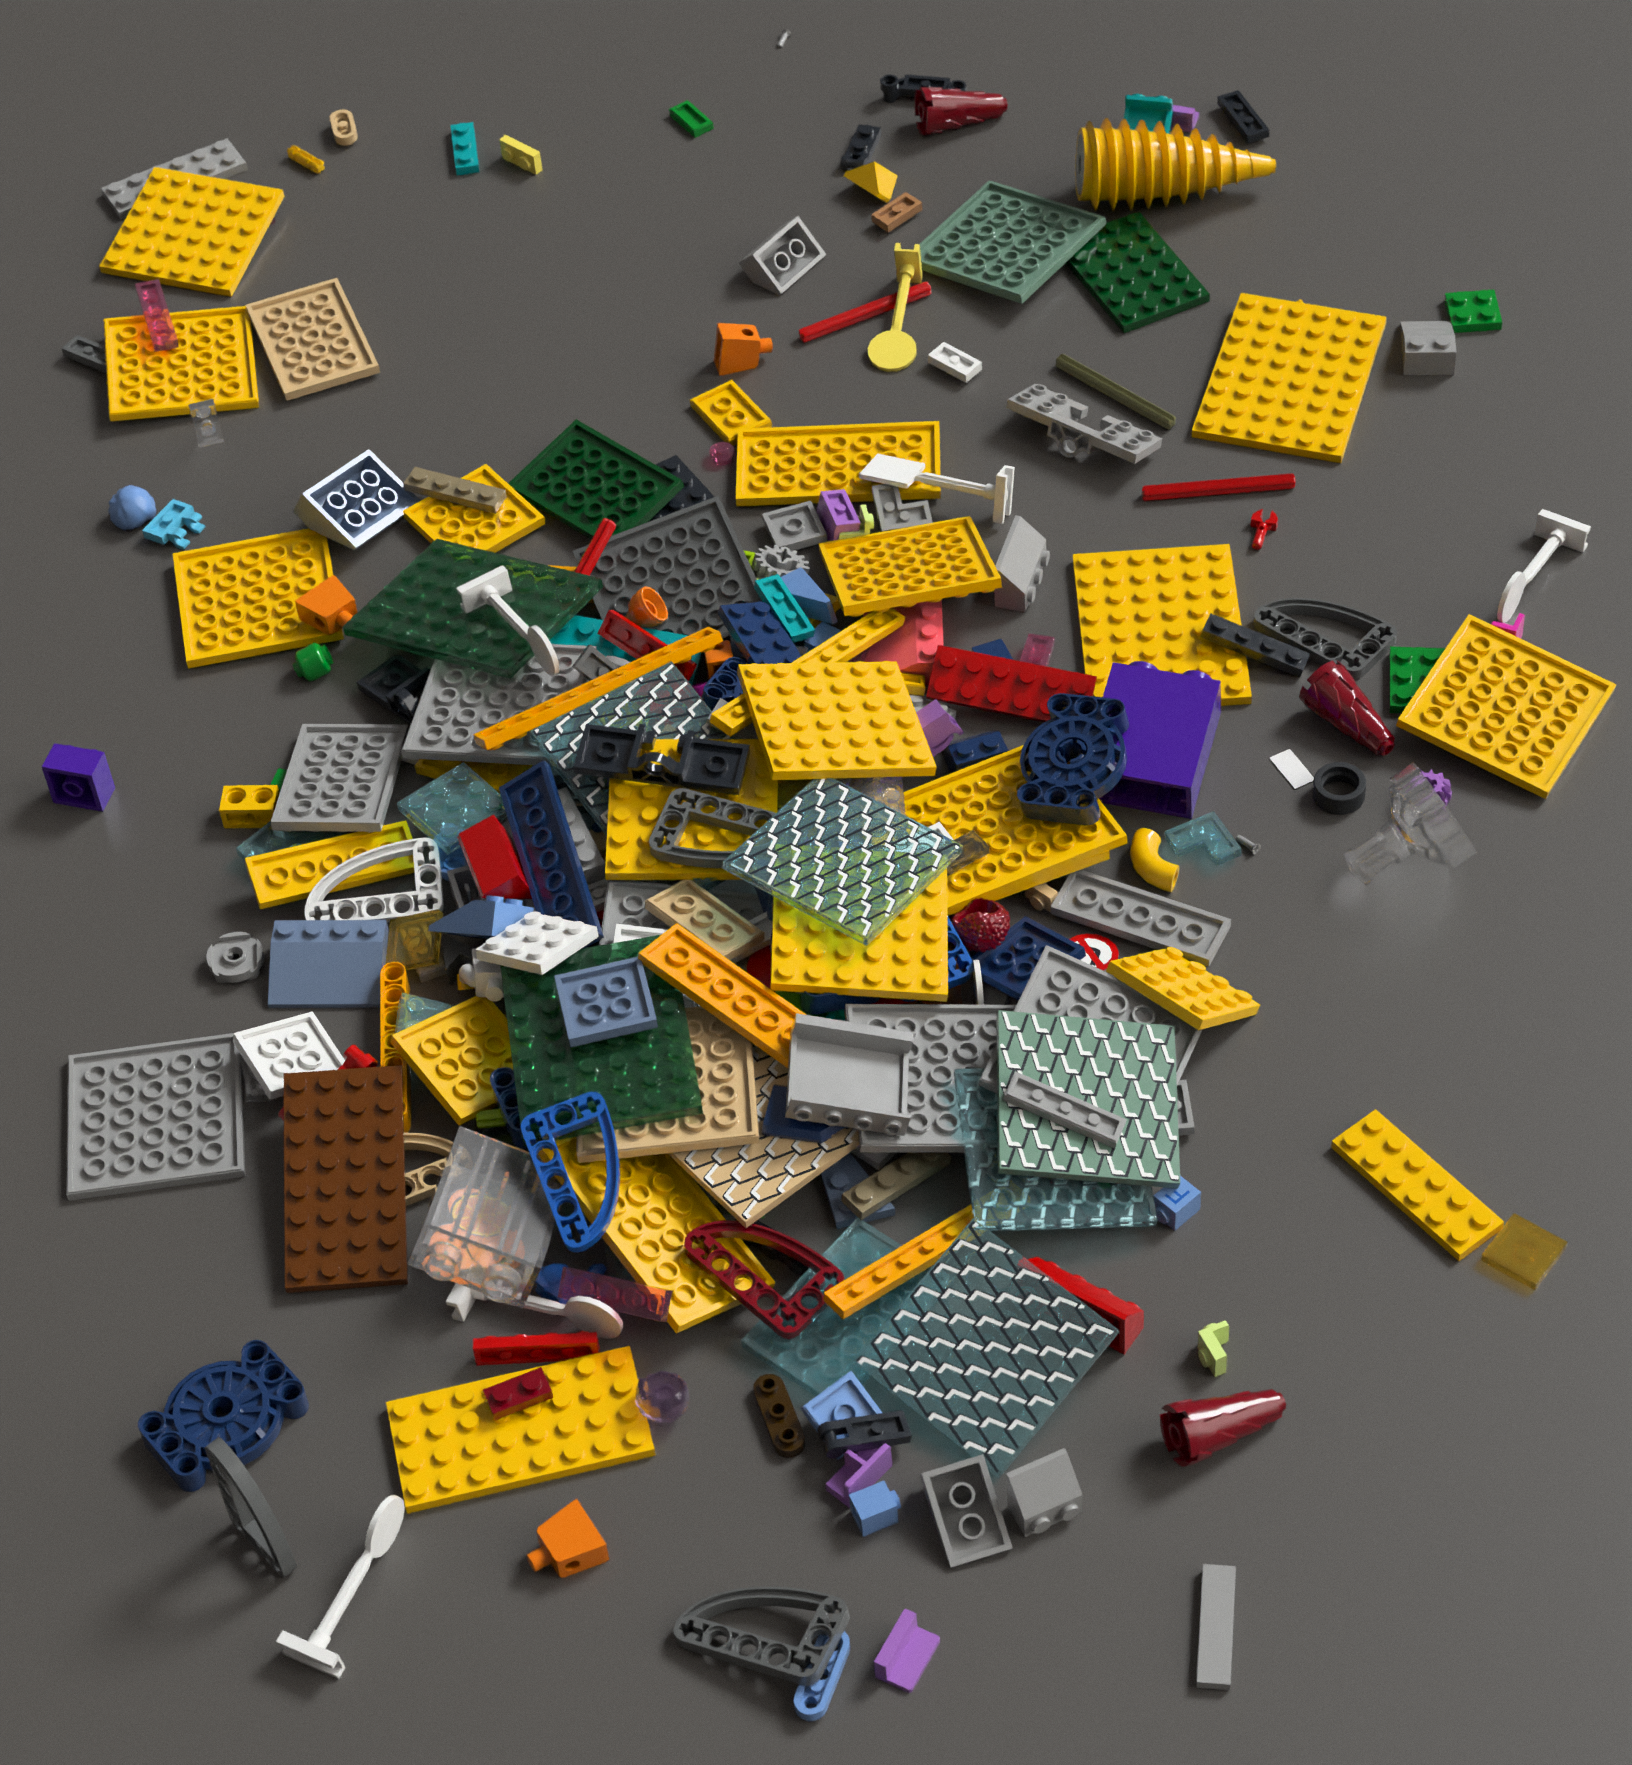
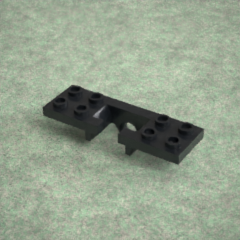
(394, 686)
(702, 766)

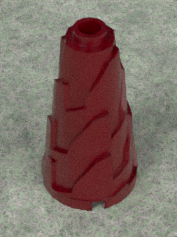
(952, 108)
(1345, 706)
(1217, 1422)

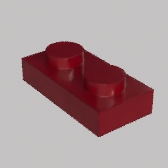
(518, 1393)

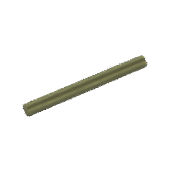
(1115, 391)

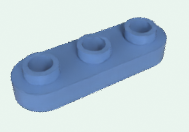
(823, 1690)

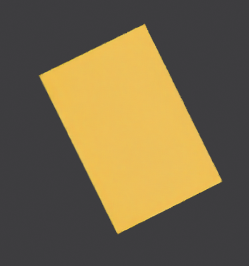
(728, 410)

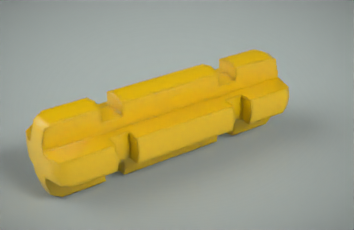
(305, 159)

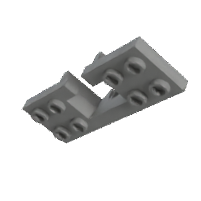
(1062, 418)

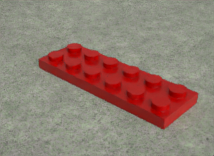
(1001, 683)

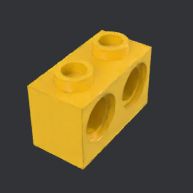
(248, 805)

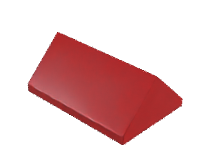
(494, 860)

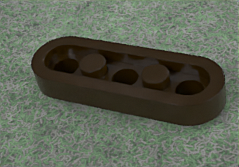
(779, 1424)

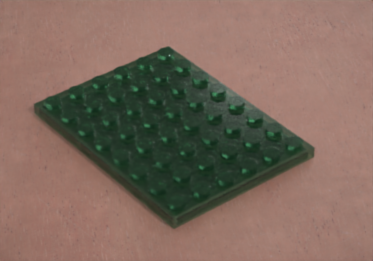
(425, 617)
(638, 1074)

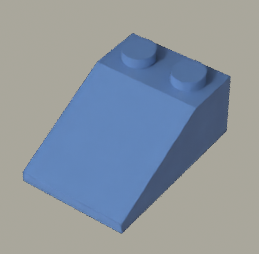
(482, 918)

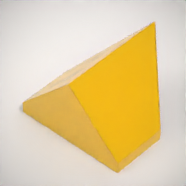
(874, 179)

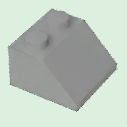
(1044, 1493)

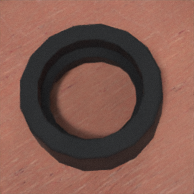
(1339, 803)

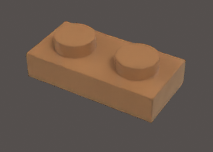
(897, 212)

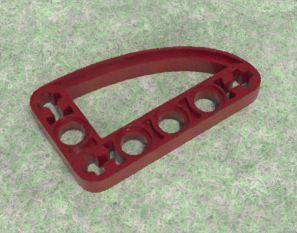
(789, 1309)

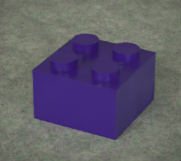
(78, 777)

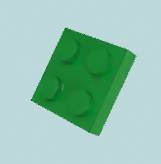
(1473, 311)

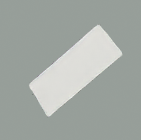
(1292, 768)

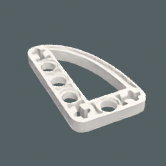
(387, 901)

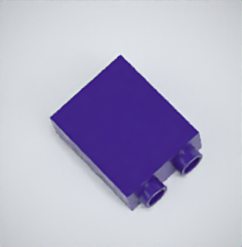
(1167, 736)

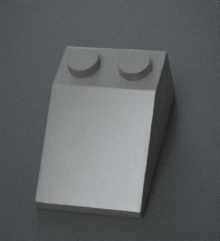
(1428, 347)
(966, 1510)

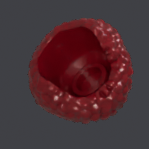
(982, 925)

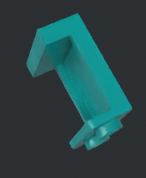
(1148, 109)

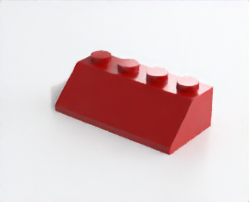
(1121, 1314)

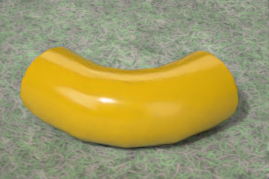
(1149, 863)

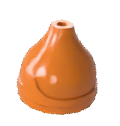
(647, 608)

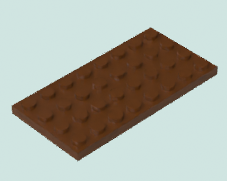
(344, 1179)

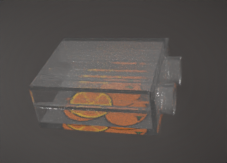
(486, 1220)

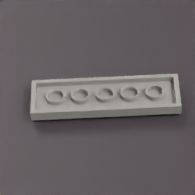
(216, 161)
(1140, 916)

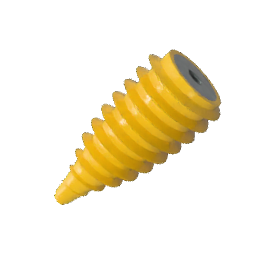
(1157, 164)

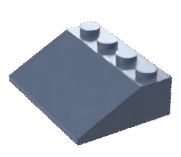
(355, 502)
(327, 963)

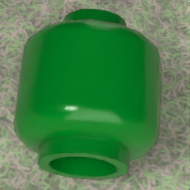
(313, 662)

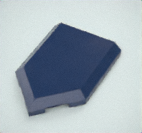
(777, 1125)

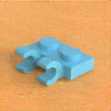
(169, 521)

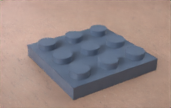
(605, 1001)

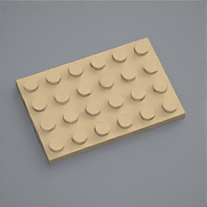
(312, 339)

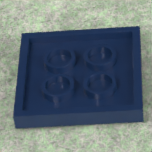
(1015, 959)

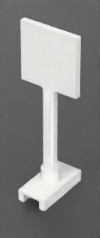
(903, 472)

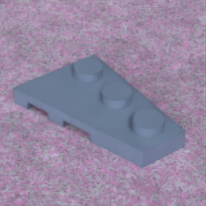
(839, 1179)

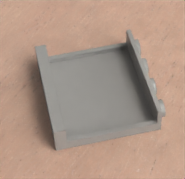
(848, 1074)

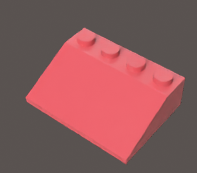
(914, 642)

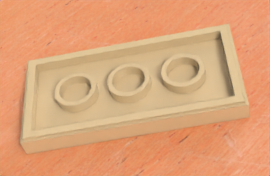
(705, 918)

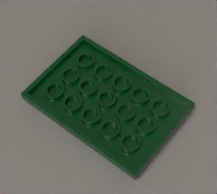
(1135, 274)
(594, 478)

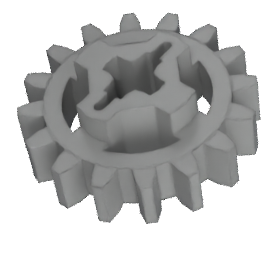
(777, 561)

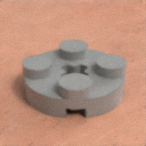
(238, 970)

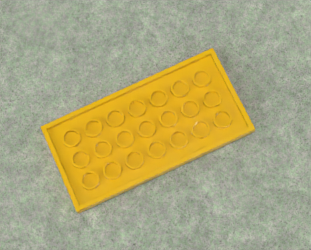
(802, 461)
(649, 1228)
(457, 1451)

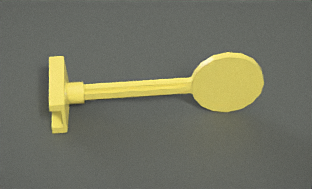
(893, 348)

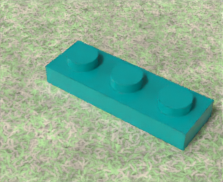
(465, 148)
(785, 607)

